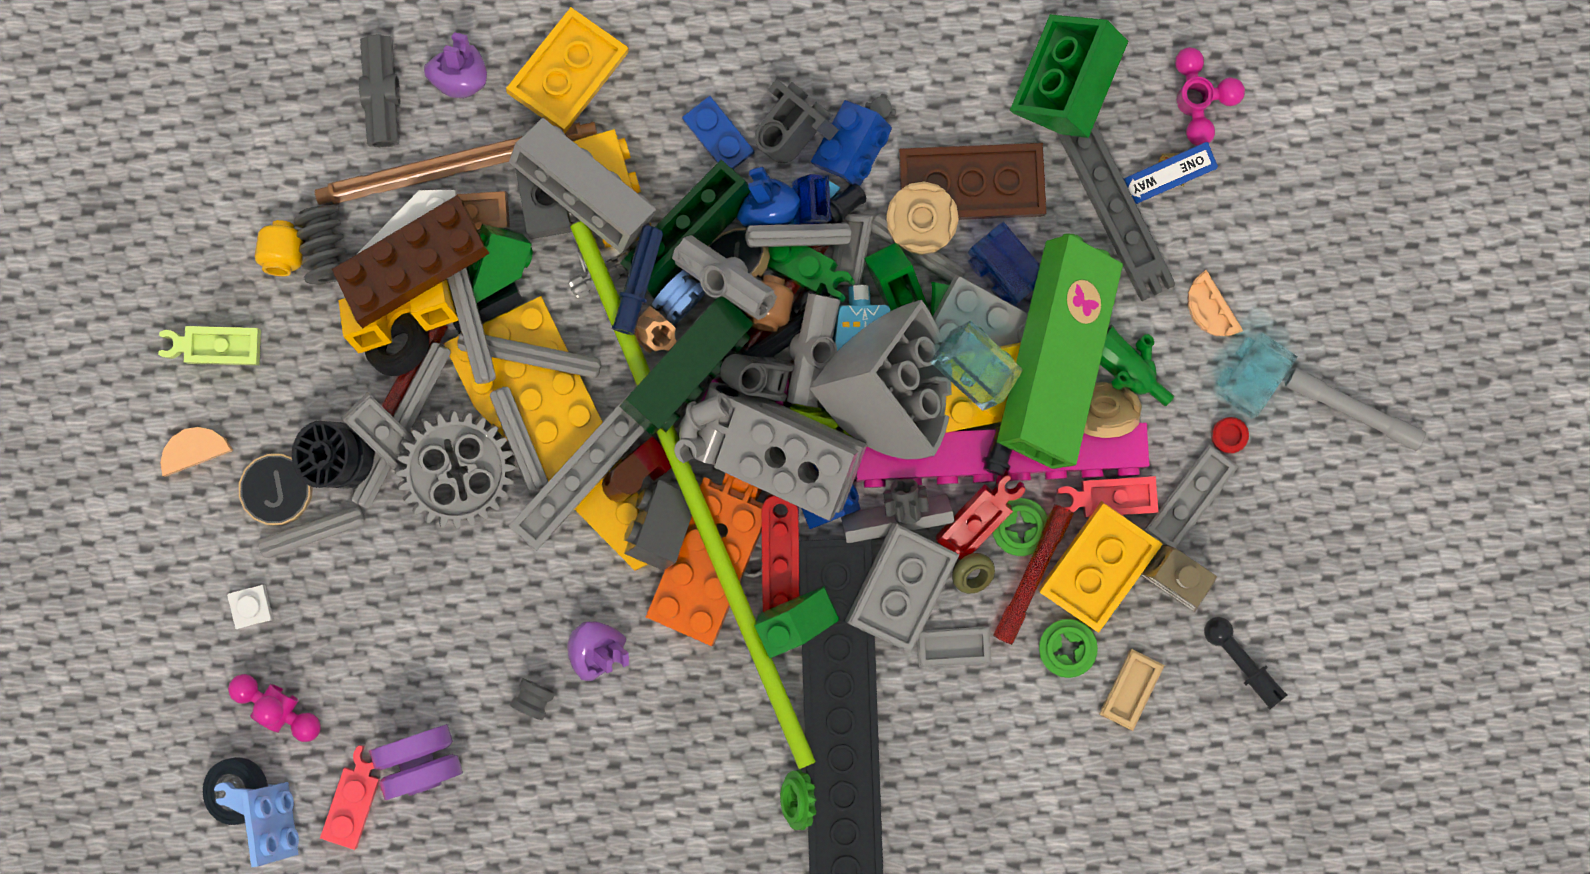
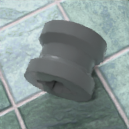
(532, 699)

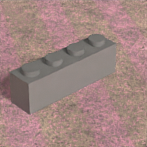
(582, 185)

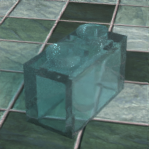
(977, 365)
(1255, 375)

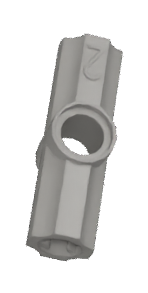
(724, 277)
(812, 348)

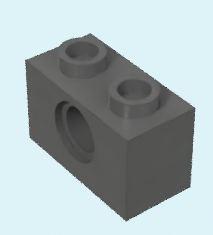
(538, 218)

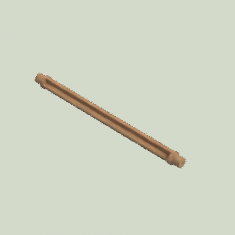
(431, 169)

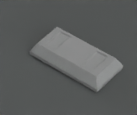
(851, 256)
(954, 647)

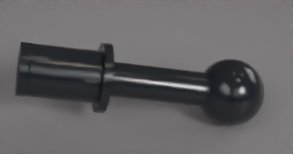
(1220, 633)

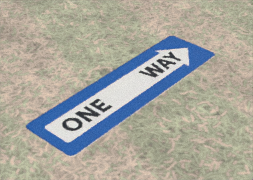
(1171, 172)

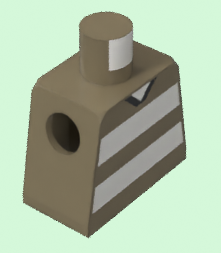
(1179, 577)

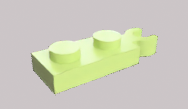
(215, 345)

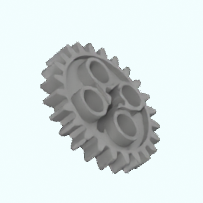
(424, 479)

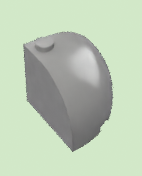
(887, 388)

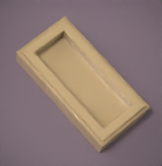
(1131, 689)

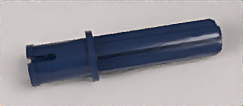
(637, 281)

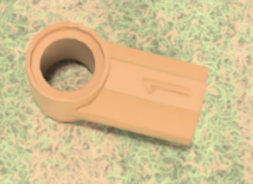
(654, 331)

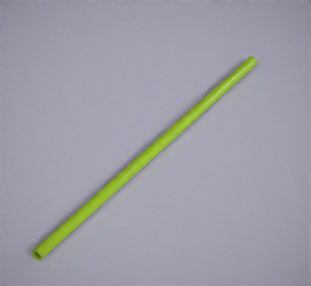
(700, 512)

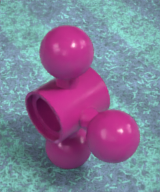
(1228, 92)
(274, 708)

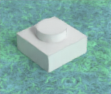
(250, 607)

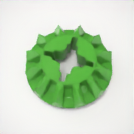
(1031, 513)
(1083, 655)
(798, 800)

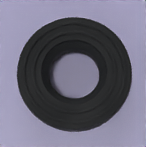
(409, 355)

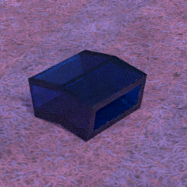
(814, 198)

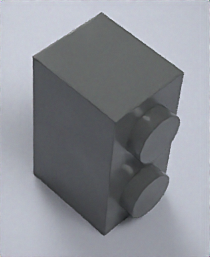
(658, 526)

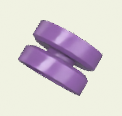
(416, 763)

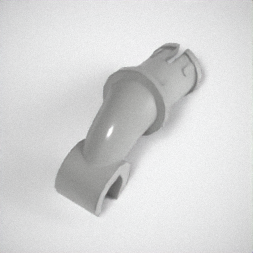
(695, 419)

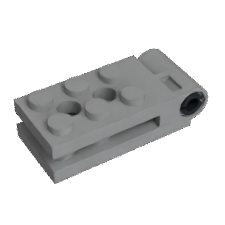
(749, 446)

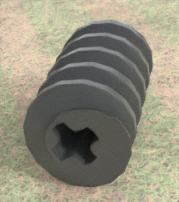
(319, 243)

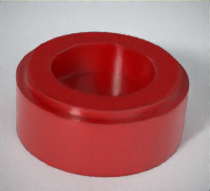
(1230, 435)

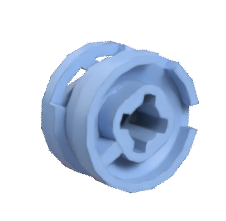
(679, 297)

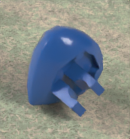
(768, 201)

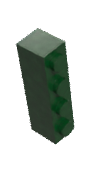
(701, 213)
(687, 365)

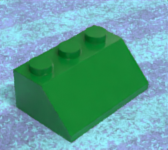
(1070, 74)

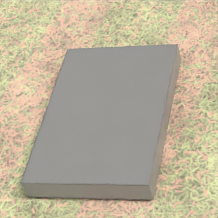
(902, 587)

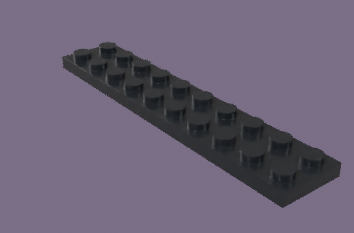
(841, 717)

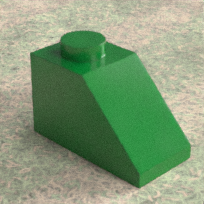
(508, 257)
(894, 277)
(795, 621)

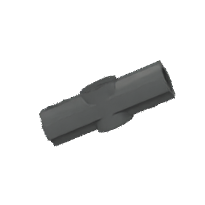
(378, 91)

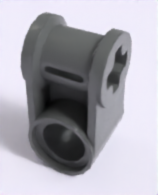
(763, 376)

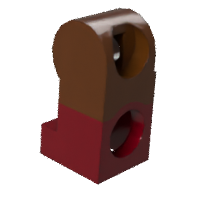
(629, 474)

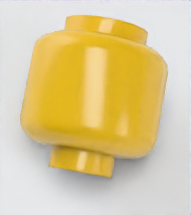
(278, 248)

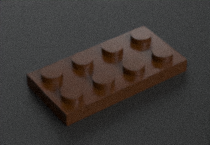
(982, 178)
(410, 261)

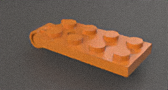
(690, 591)

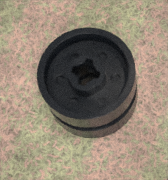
(331, 455)

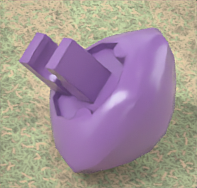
(458, 69)
(595, 648)

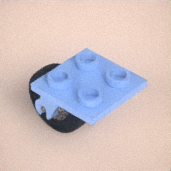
(239, 794)

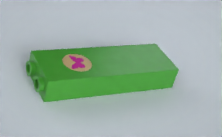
(1060, 352)

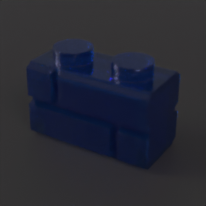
(1005, 263)

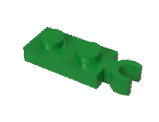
(808, 269)

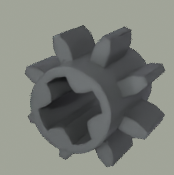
(906, 501)

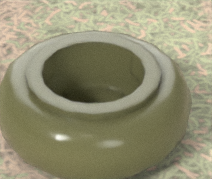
(966, 566)

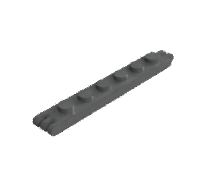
(1118, 212)

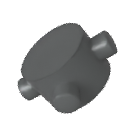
(882, 106)

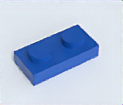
(717, 133)

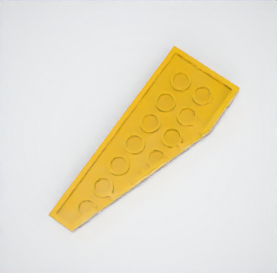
(554, 410)

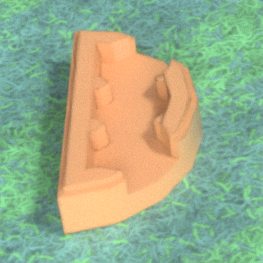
(1210, 309)
(192, 448)

